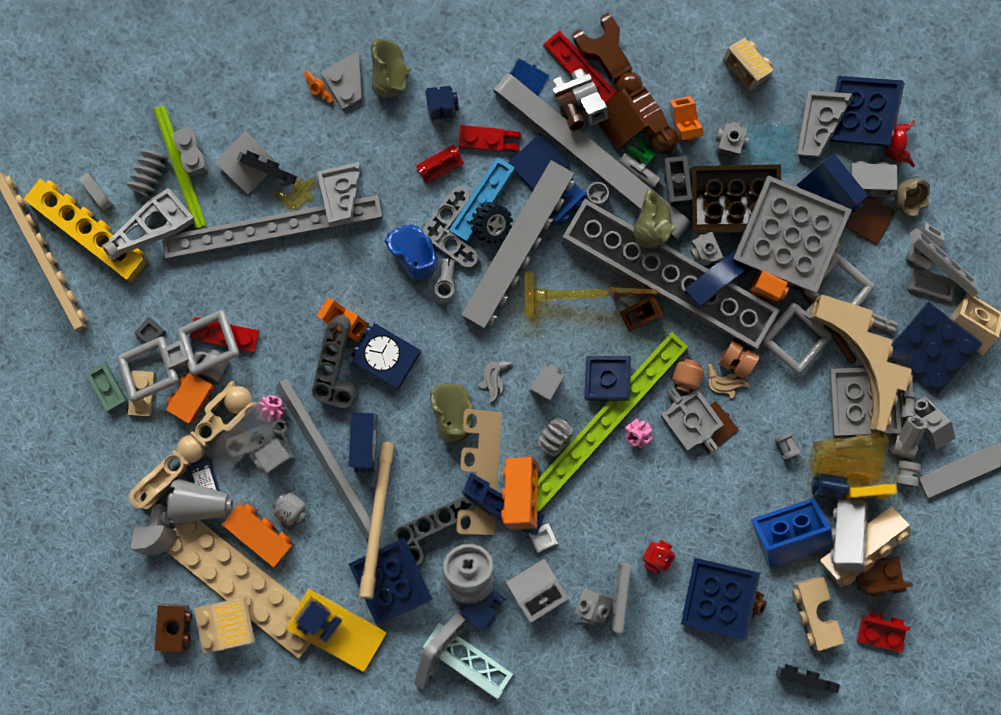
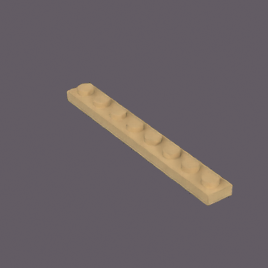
(46, 259)

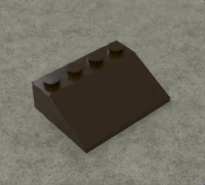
(726, 195)

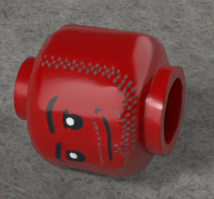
(658, 557)

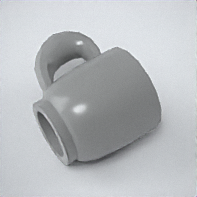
(214, 373)

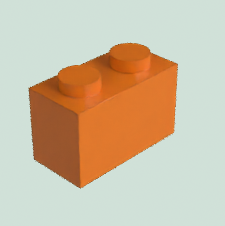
(189, 397)

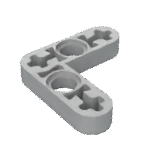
(445, 234)
(438, 644)

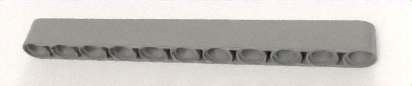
(581, 147)

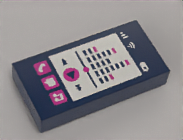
(203, 474)

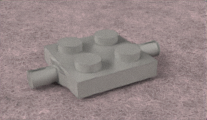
(692, 419)

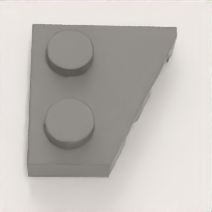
(345, 80)

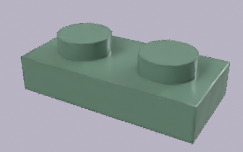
(106, 387)

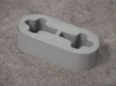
(96, 191)

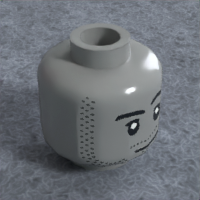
(289, 509)

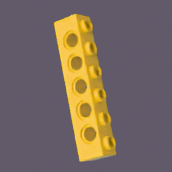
(40, 198)

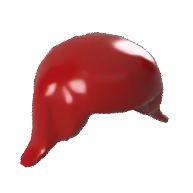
(897, 151)

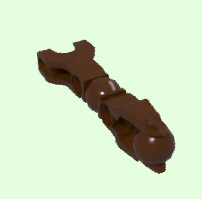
(618, 69)

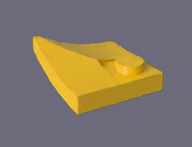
(880, 491)

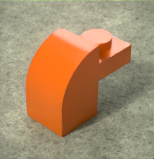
(685, 118)
(332, 308)

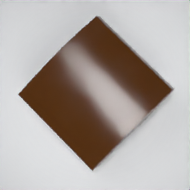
(624, 120)

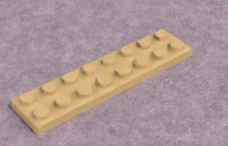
(238, 577)

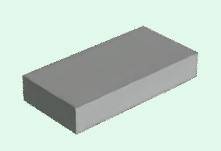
(932, 285)

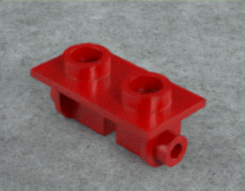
(440, 164)

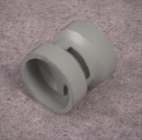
(599, 191)
(908, 473)

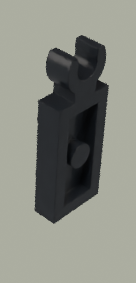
(269, 167)
(810, 678)

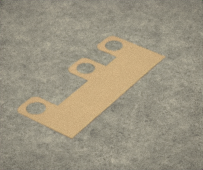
(485, 464)

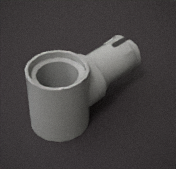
(445, 281)

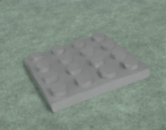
(792, 234)

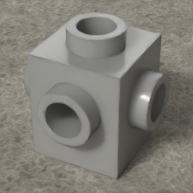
(729, 146)
(593, 606)

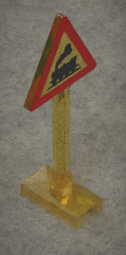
(534, 295)

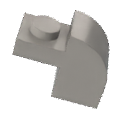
(916, 255)
(155, 537)

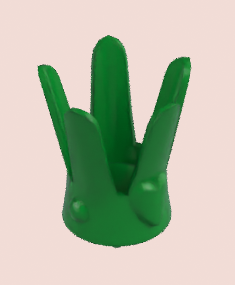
(641, 156)

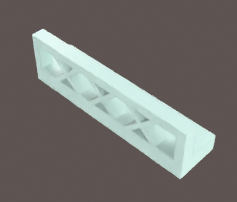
(468, 671)

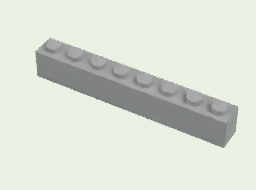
(518, 244)

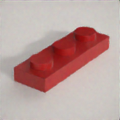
(245, 337)

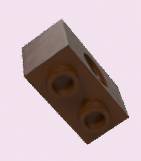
(164, 638)

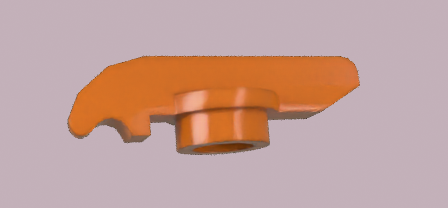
(317, 87)

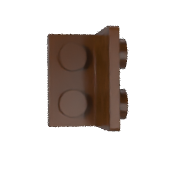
(883, 576)

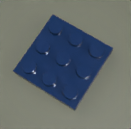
(872, 111)
(934, 347)
(397, 582)
(720, 598)

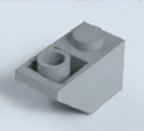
(939, 427)

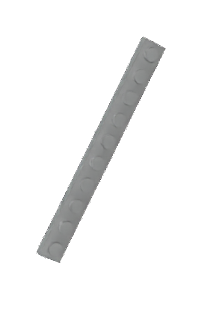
(263, 229)

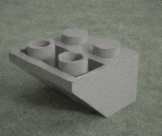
(537, 590)

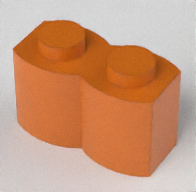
(769, 287)

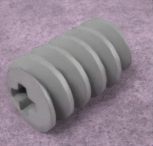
(146, 172)

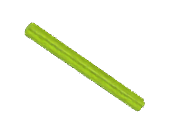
(181, 174)

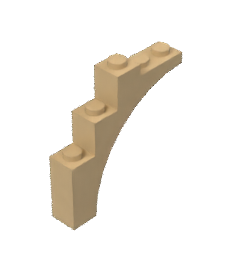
(874, 350)

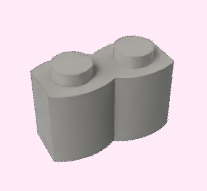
(191, 155)

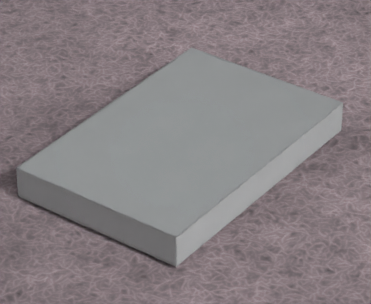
(620, 596)

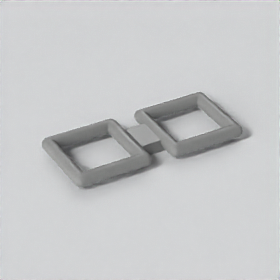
(817, 326)
(177, 356)

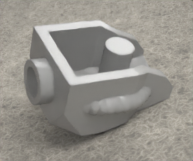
(706, 255)

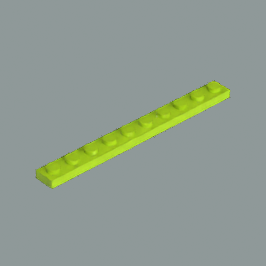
(608, 419)

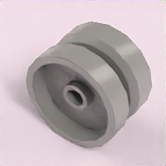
(469, 573)

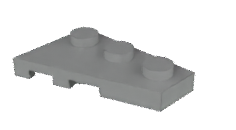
(820, 121)
(339, 192)

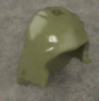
(388, 69)
(653, 223)
(449, 404)

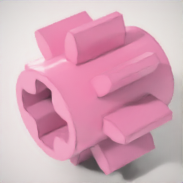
(273, 406)
(638, 433)

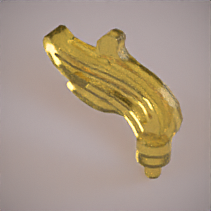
(298, 195)

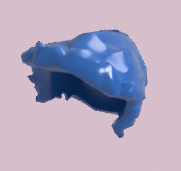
(410, 247)

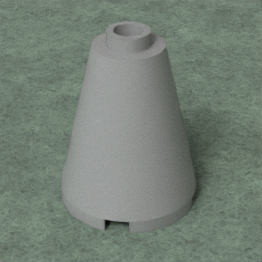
(196, 503)

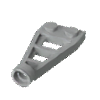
(168, 207)

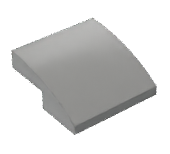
(243, 175)

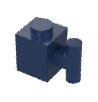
(830, 486)
(480, 612)
(313, 617)

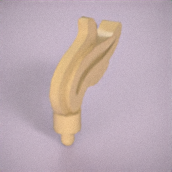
(724, 384)

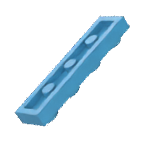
(487, 191)

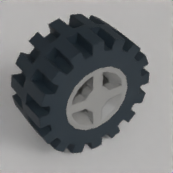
(491, 231)

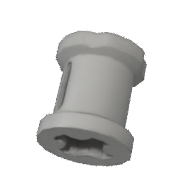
(794, 450)

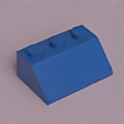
(792, 532)

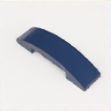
(715, 280)
(490, 500)

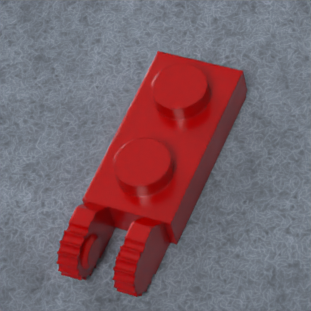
(487, 138)

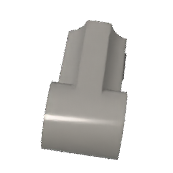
(908, 440)

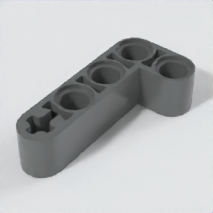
(334, 360)
(436, 525)

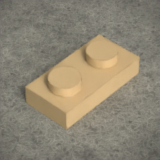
(144, 406)

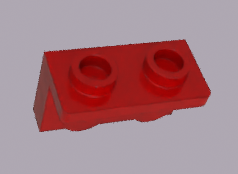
(882, 633)

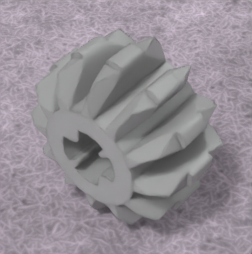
(555, 437)

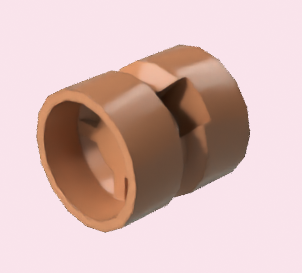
(746, 361)

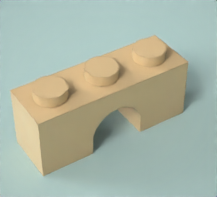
(809, 595)

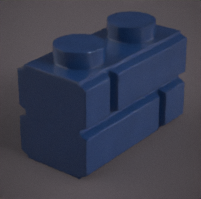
(441, 102)

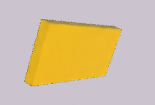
(352, 641)

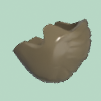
(912, 196)

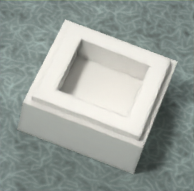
(544, 538)

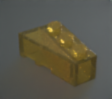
(851, 457)

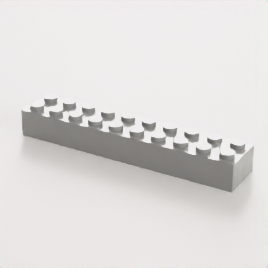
(670, 272)

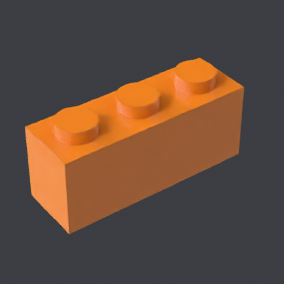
(520, 493)
(258, 534)

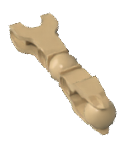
(190, 447)

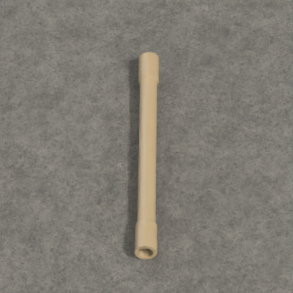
(368, 577)

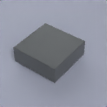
(149, 330)

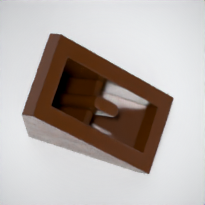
(641, 313)

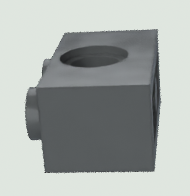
(677, 181)

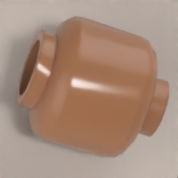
(688, 375)

